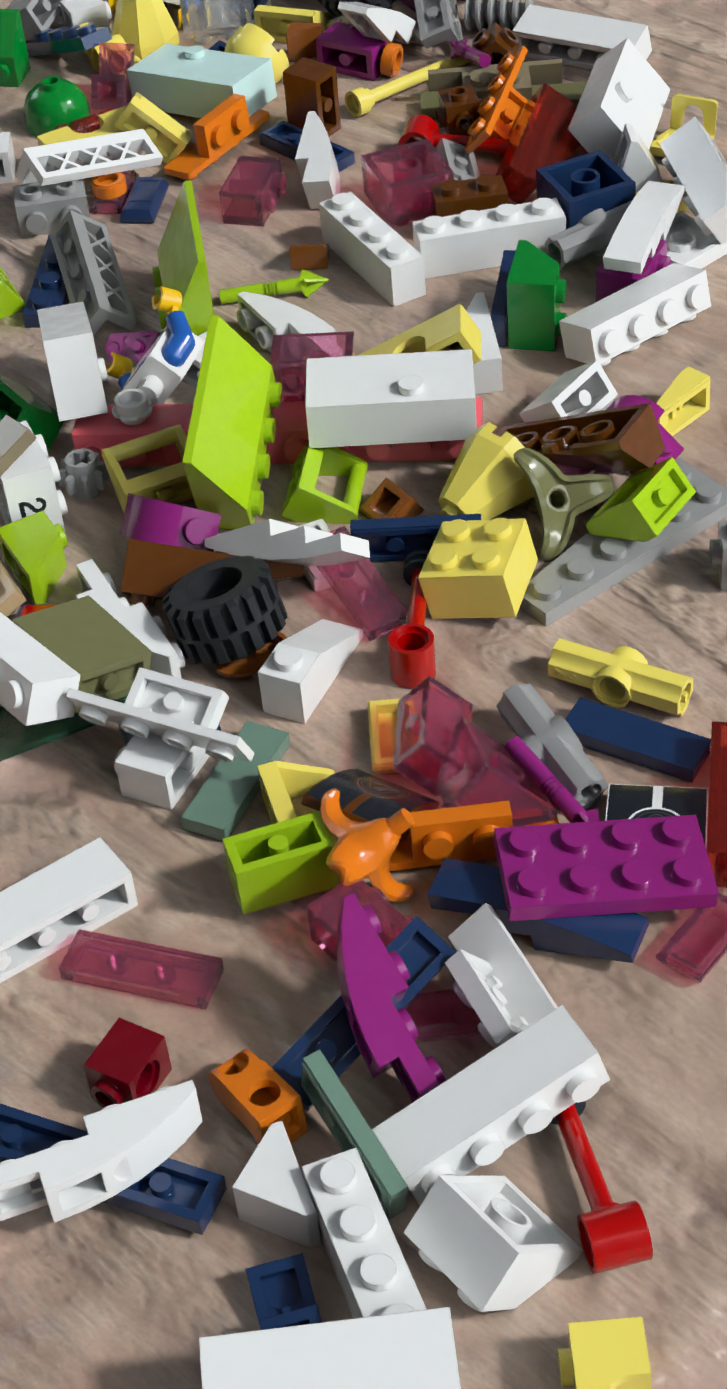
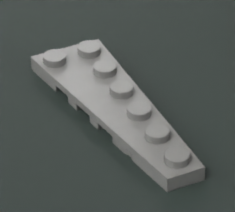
(602, 561)

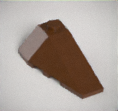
(597, 440)
(155, 567)

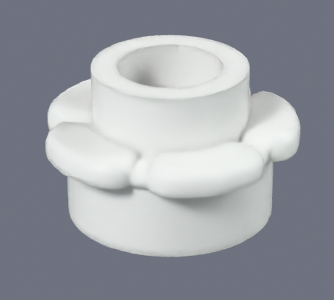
(132, 406)

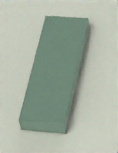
(234, 785)
(353, 1131)

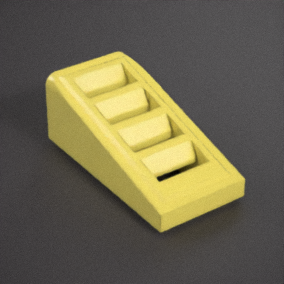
(685, 400)

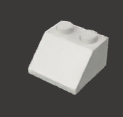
(489, 1240)

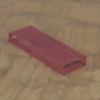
(365, 595)
(142, 969)

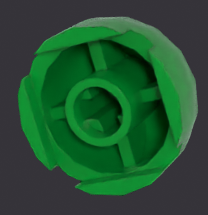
(53, 104)

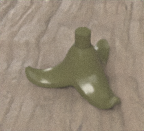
(559, 498)

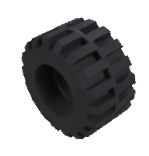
(225, 610)

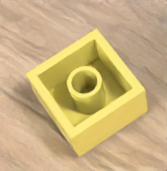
(478, 568)

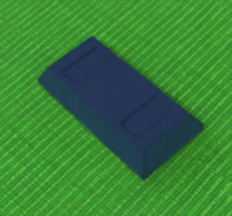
(144, 200)

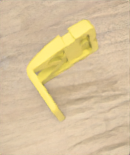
(678, 109)

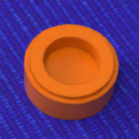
(391, 59)
(109, 186)

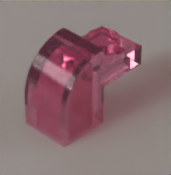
(111, 86)

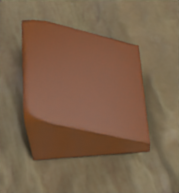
(302, 40)
(309, 256)
(390, 502)

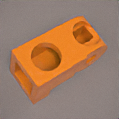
(258, 1096)

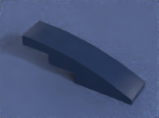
(469, 885)

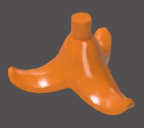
(365, 847)

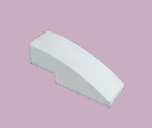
(317, 162)

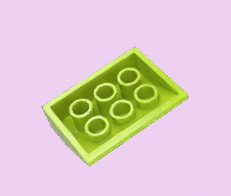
(184, 263)
(231, 427)

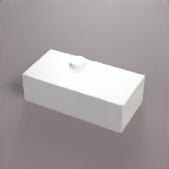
(619, 92)
(73, 361)
(390, 398)

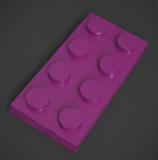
(604, 867)

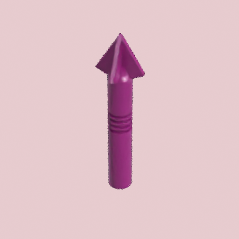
(469, 53)
(548, 782)

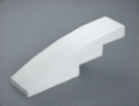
(381, 22)
(643, 226)
(289, 544)

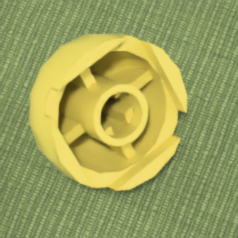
(257, 42)

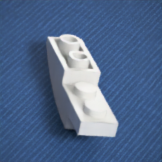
(270, 316)
(165, 656)
(119, 1150)

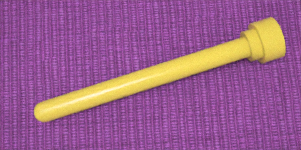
(361, 100)

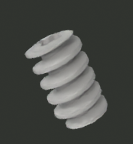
(484, 13)

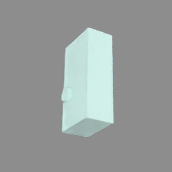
(199, 79)

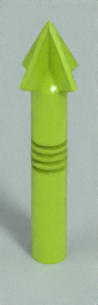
(306, 283)

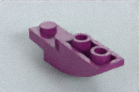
(370, 987)

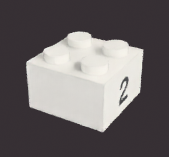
(30, 485)

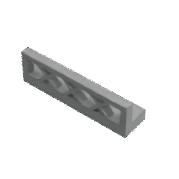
(438, 21)
(84, 271)

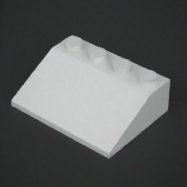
(353, 1353)

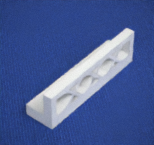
(87, 158)

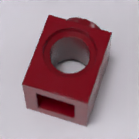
(127, 1064)

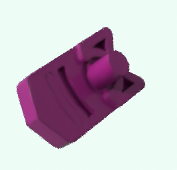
(130, 344)

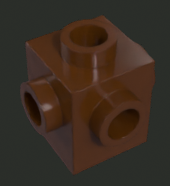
(496, 42)
(457, 109)

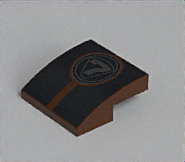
(368, 796)

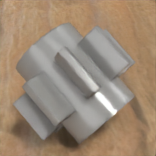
(83, 474)

